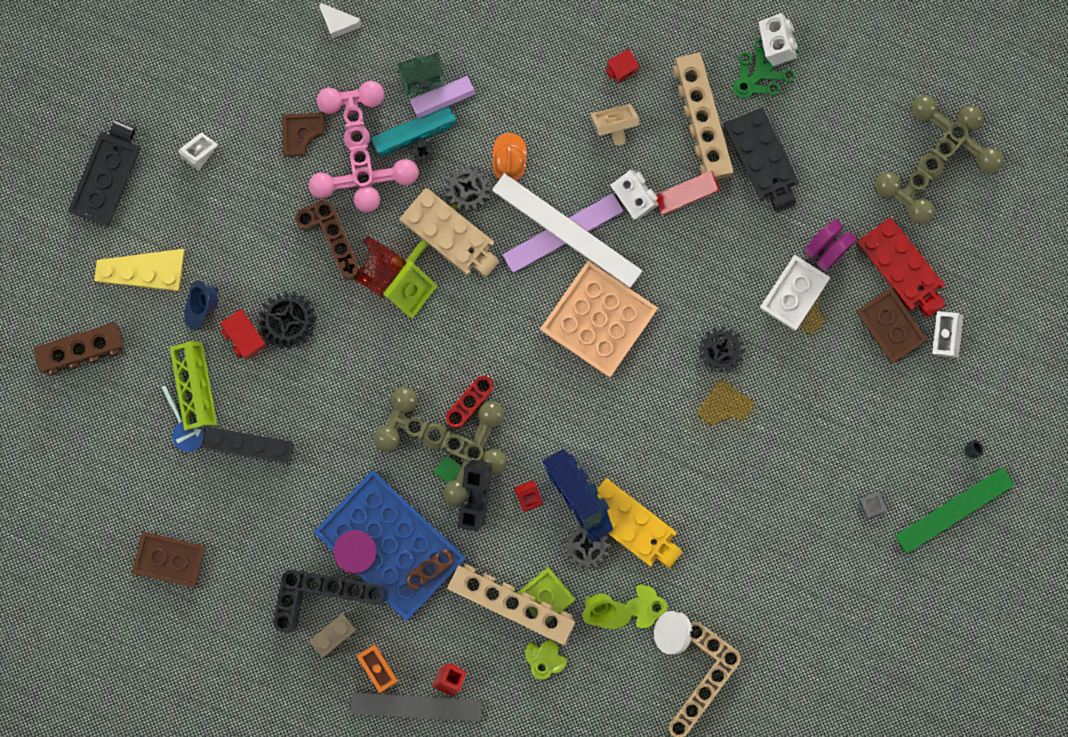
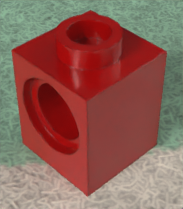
(622, 66)

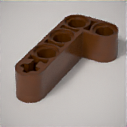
(334, 241)

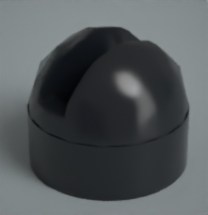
(973, 449)

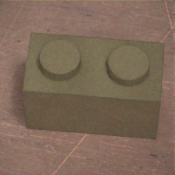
(333, 636)

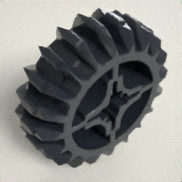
(283, 338)

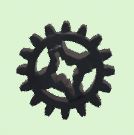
(730, 355)

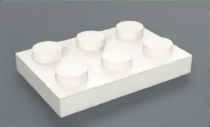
(794, 293)

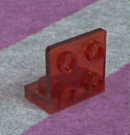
(380, 267)

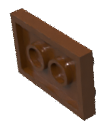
(891, 325)
(168, 559)

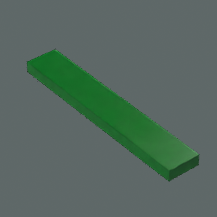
(954, 510)

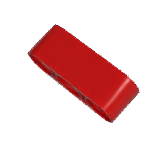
(472, 392)

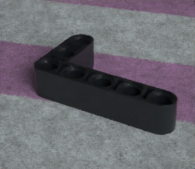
(322, 589)

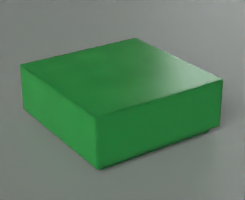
(447, 469)

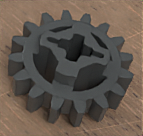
(474, 192)
(576, 547)

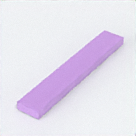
(546, 242)

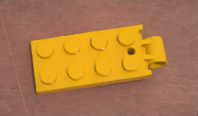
(637, 527)

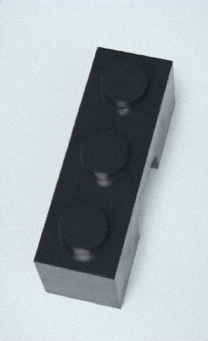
(477, 483)

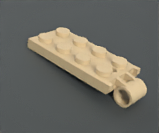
(449, 234)

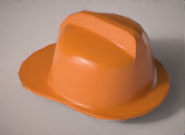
(509, 156)

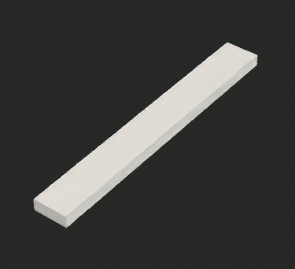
(567, 230)

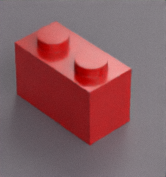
(243, 335)

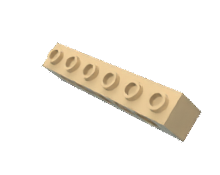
(694, 65)
(459, 585)

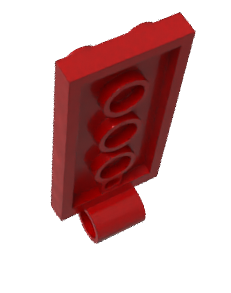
(903, 267)

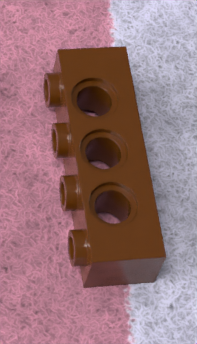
(46, 353)

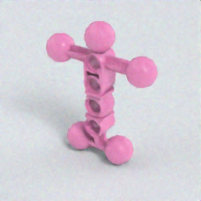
(365, 198)

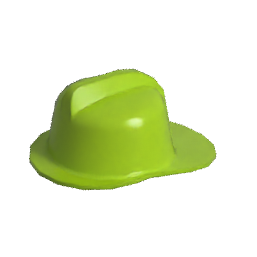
(605, 613)

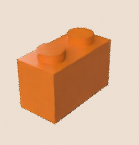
(377, 668)

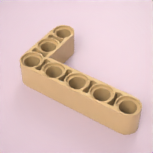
(707, 681)

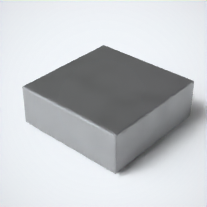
(873, 505)

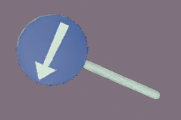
(184, 440)

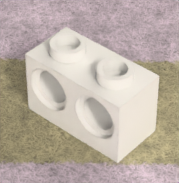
(774, 40)

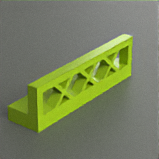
(197, 384)

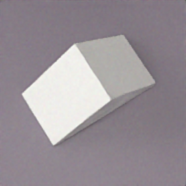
(338, 21)
(198, 151)

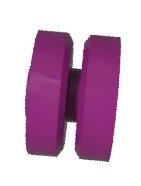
(828, 243)

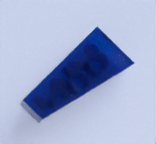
(579, 494)

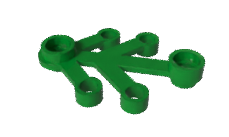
(762, 71)

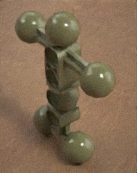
(969, 119)
(489, 414)

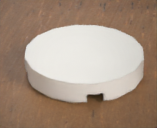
(672, 632)

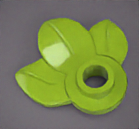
(643, 606)
(544, 656)

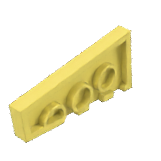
(147, 270)

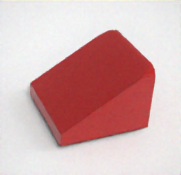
(528, 496)

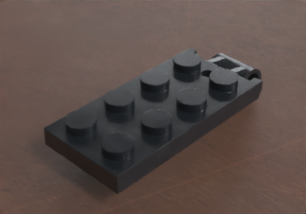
(763, 158)
(106, 175)

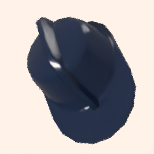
(200, 302)

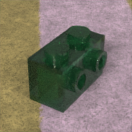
(421, 74)

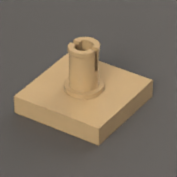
(615, 121)

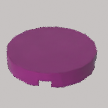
(354, 551)

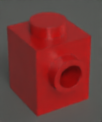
(449, 679)

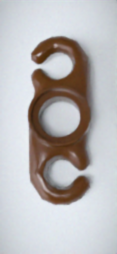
(440, 567)

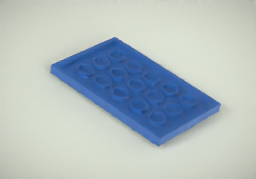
(400, 538)

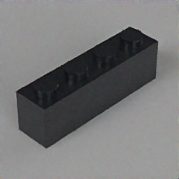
(248, 445)

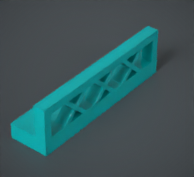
(412, 131)

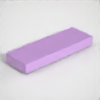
(442, 97)

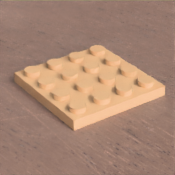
(598, 319)

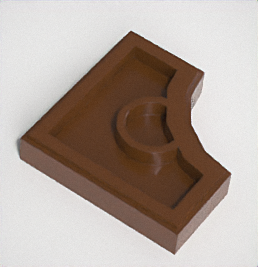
(300, 131)

